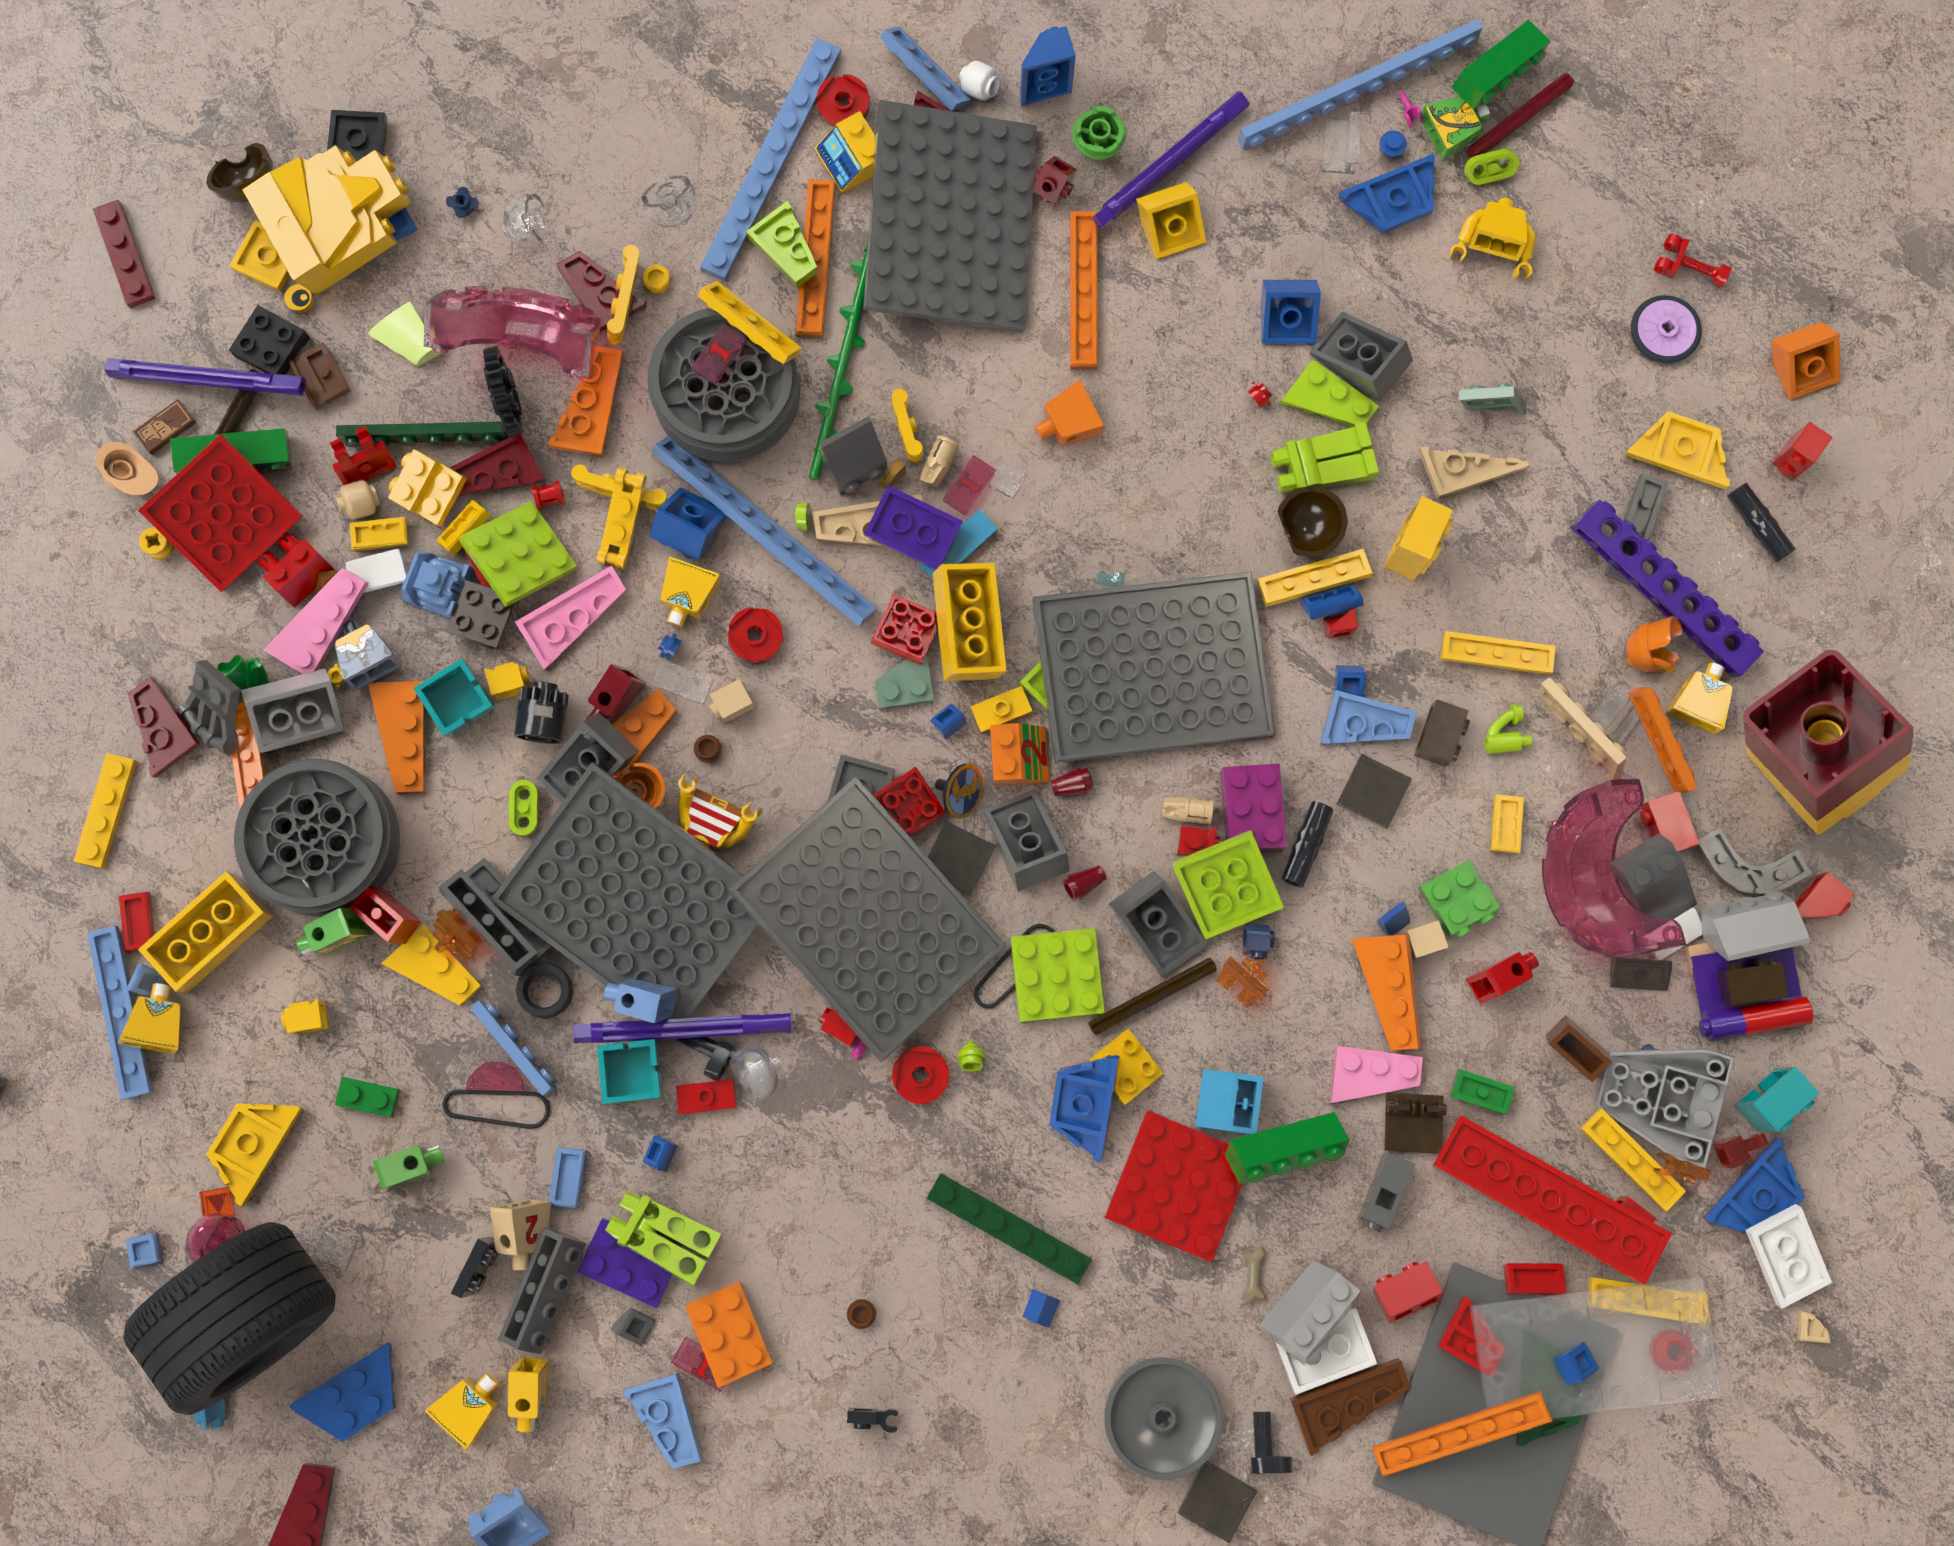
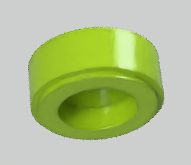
(803, 516)

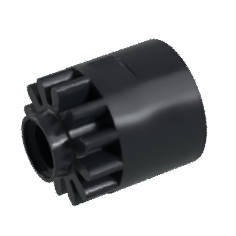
(541, 713)

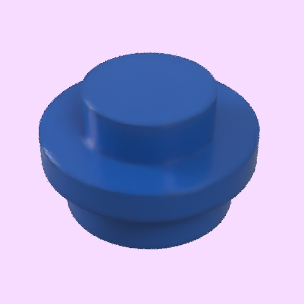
(1393, 143)
(669, 646)

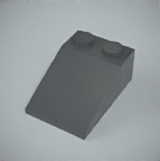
(1363, 355)
(853, 456)
(592, 742)
(1027, 840)
(1655, 878)
(1158, 923)

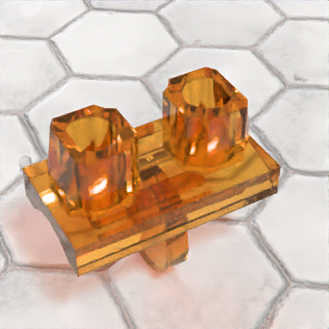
(453, 937)
(1253, 987)

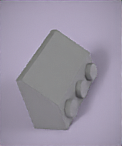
(292, 710)
(1753, 926)
(1310, 1311)

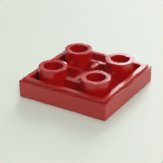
(906, 629)
(910, 802)

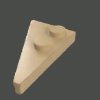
(1457, 471)

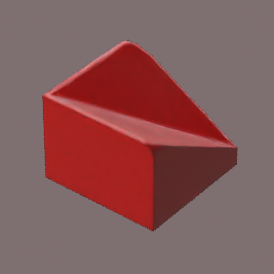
(1341, 625)

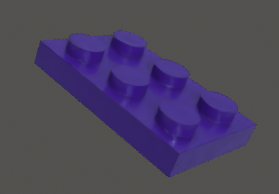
(913, 528)
(623, 1268)

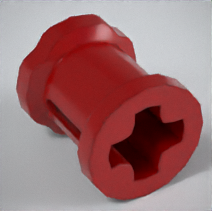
(548, 495)

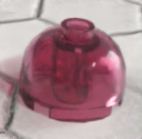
(210, 1233)

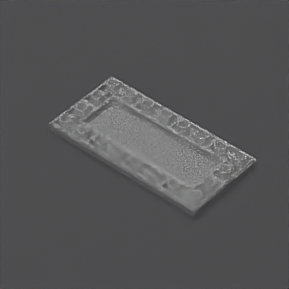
(1646, 1339)

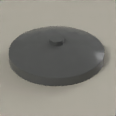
(1163, 1418)

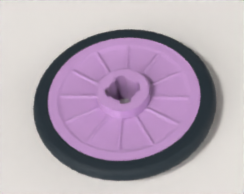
(1677, 317)

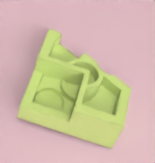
(404, 335)

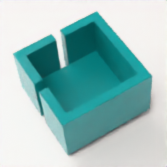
(454, 697)
(630, 1073)
(1784, 1096)

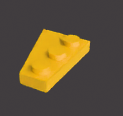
(431, 969)

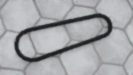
(997, 966)
(496, 1092)

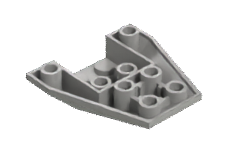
(1668, 1097)

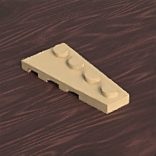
(846, 523)
(1583, 729)

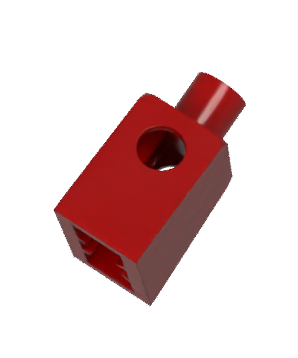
(1502, 976)

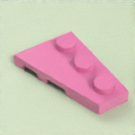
(1371, 1072)

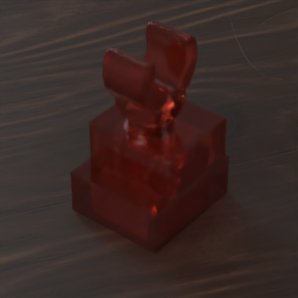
(1735, 1150)

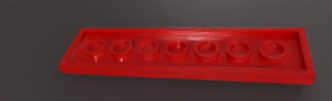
(1552, 1200)

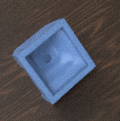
(435, 583)
(508, 1522)

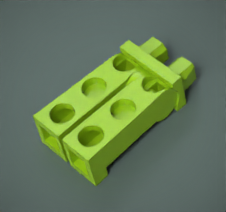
(1327, 460)
(641, 1237)

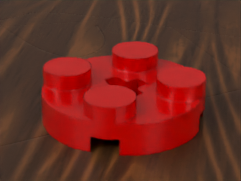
(842, 87)
(756, 619)
(907, 1084)

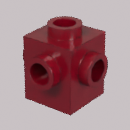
(1054, 180)

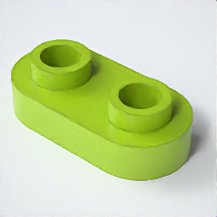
(1490, 167)
(523, 809)

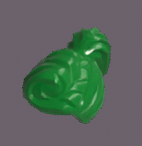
(244, 673)

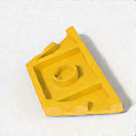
(1683, 448)
(249, 1145)

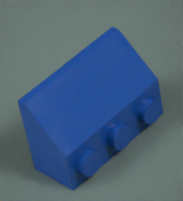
(1048, 67)

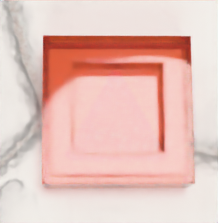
(217, 1201)

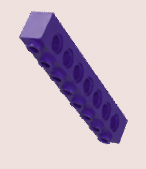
(1589, 529)

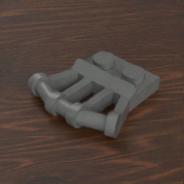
(216, 710)

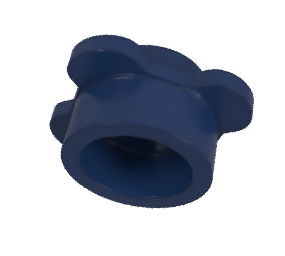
(465, 209)

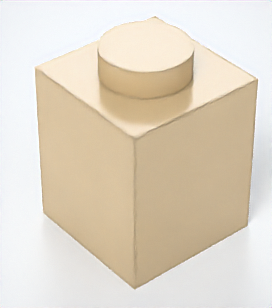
(731, 701)
(1426, 939)

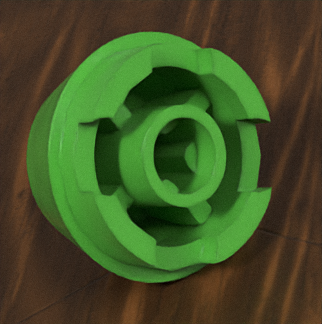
(1099, 133)

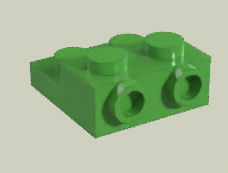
(1459, 899)

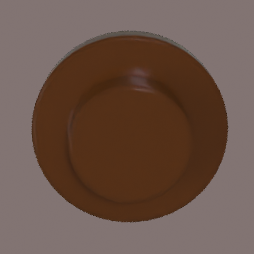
(707, 748)
(861, 1314)

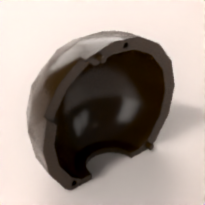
(230, 178)
(1313, 520)

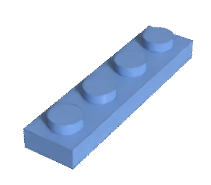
(925, 68)
(521, 1056)

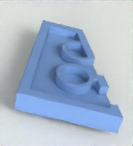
(1363, 719)
(668, 1417)

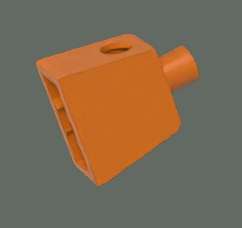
(1070, 416)

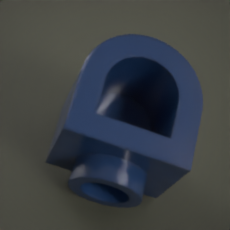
(1257, 940)

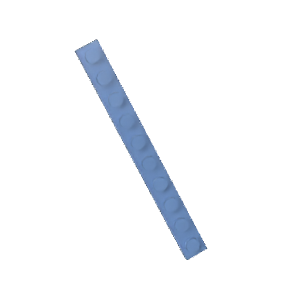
(1352, 88)
(770, 160)
(765, 531)

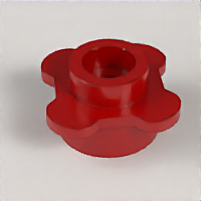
(1260, 394)

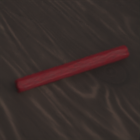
(1521, 115)

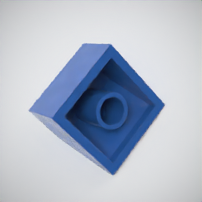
(1289, 311)
(687, 523)

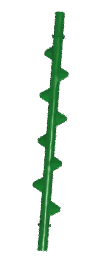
(840, 363)

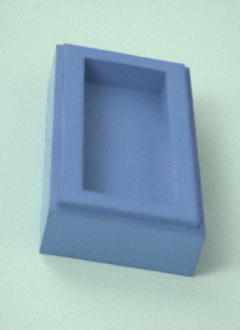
(567, 1177)

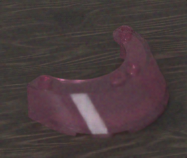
(514, 320)
(1584, 886)

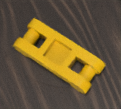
(906, 426)

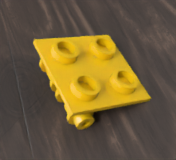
(1135, 1066)

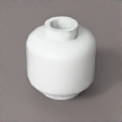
(979, 80)

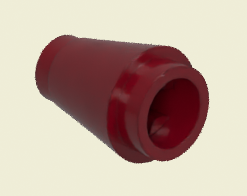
(1073, 783)
(1083, 882)

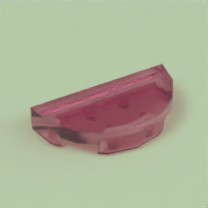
(495, 1076)

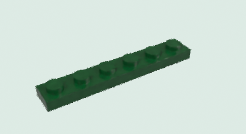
(432, 433)
(1009, 1228)

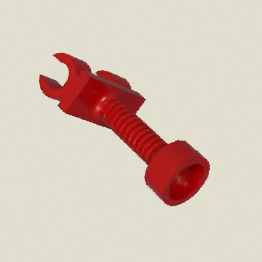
(1677, 244)

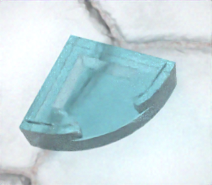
(1114, 580)

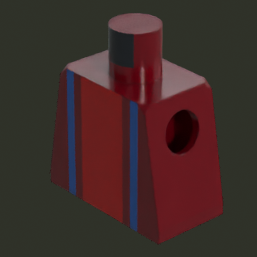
(620, 686)

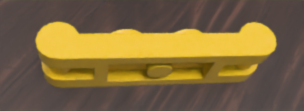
(621, 305)
(605, 485)
(622, 518)

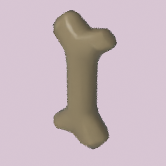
(1254, 1259)

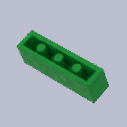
(1501, 64)
(260, 448)
(1287, 1148)

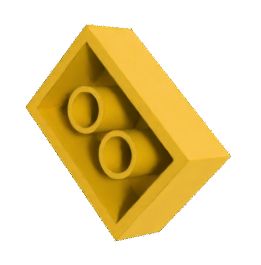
(1419, 538)

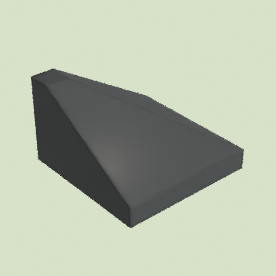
(633, 1325)

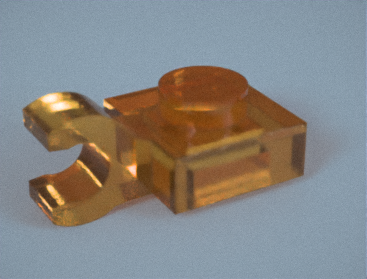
(1686, 1171)

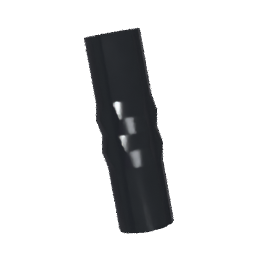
(1761, 522)
(1307, 844)

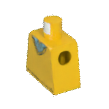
(687, 590)
(1703, 700)
(153, 1022)
(527, 1391)
(465, 1409)

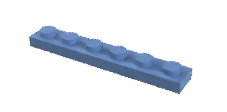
(117, 1004)

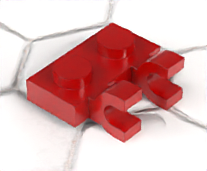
(365, 464)

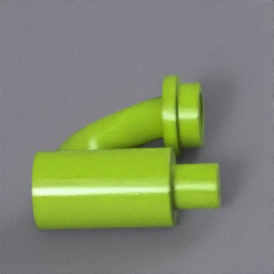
(1506, 742)

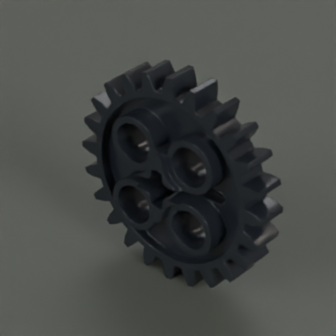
(503, 391)

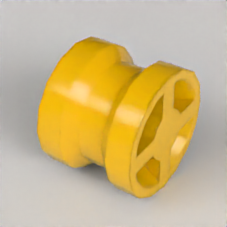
(162, 547)

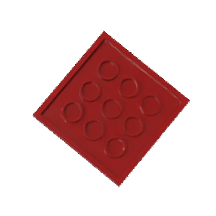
(220, 513)
(1176, 1187)

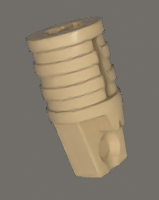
(938, 461)
(1188, 810)

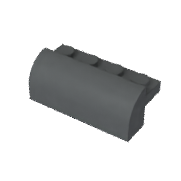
(506, 936)

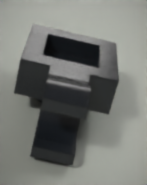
(863, 1418)

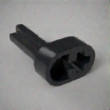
(716, 1051)
(1264, 1461)

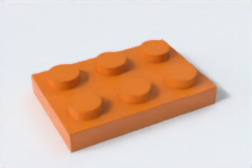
(728, 1334)

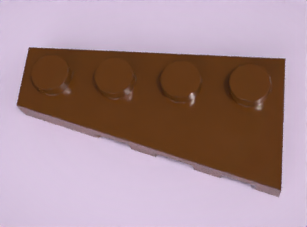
(1346, 1402)

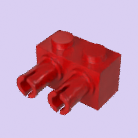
(296, 572)

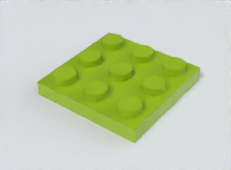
(518, 553)
(1228, 884)
(1057, 975)

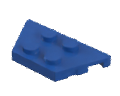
(1394, 196)
(1085, 1102)
(1759, 1192)
(352, 1397)

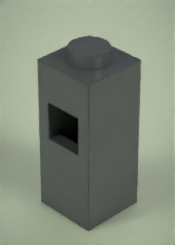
(1386, 1192)

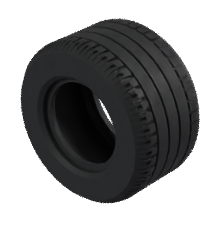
(228, 1317)

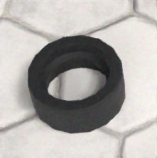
(523, 985)

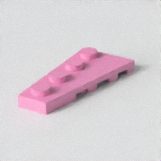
(568, 616)
(317, 626)

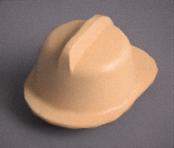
(126, 469)

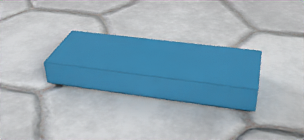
(969, 539)

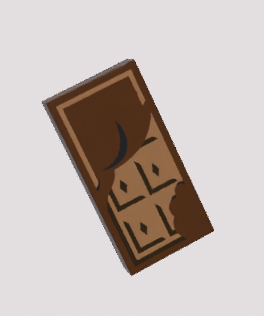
(163, 426)

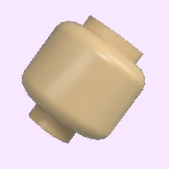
(357, 500)

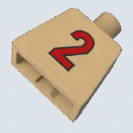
(518, 1228)

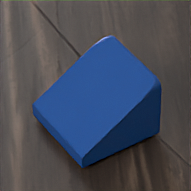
(1350, 679)
(1394, 919)
(1576, 1364)

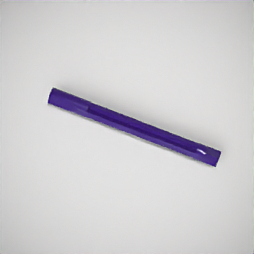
(1171, 159)
(205, 376)
(681, 1028)

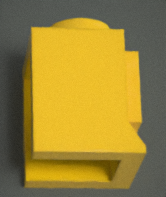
(507, 680)
(305, 1017)

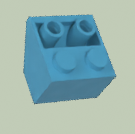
(1229, 1101)

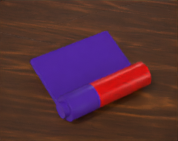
(1731, 1021)

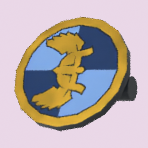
(961, 790)

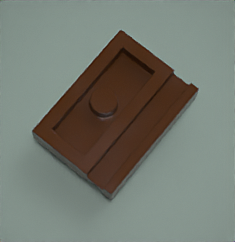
(322, 376)

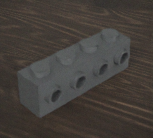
(542, 1291)

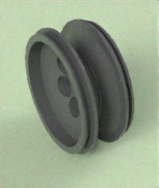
(738, 428)
(365, 822)

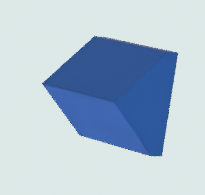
(948, 721)
(660, 1153)
(1041, 1308)

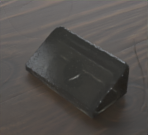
(1640, 973)

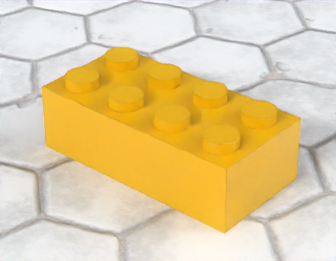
(969, 621)
(205, 932)

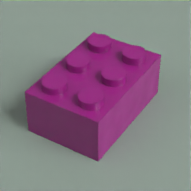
(1254, 803)

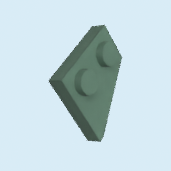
(1492, 399)
(905, 685)

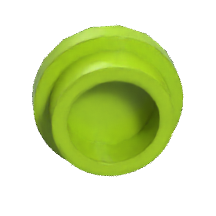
(971, 1057)

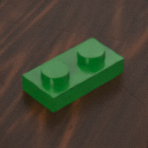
(1482, 1091)
(367, 1097)

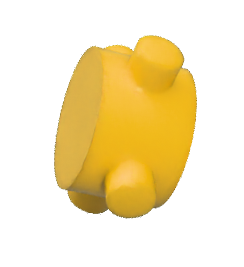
(336, 676)

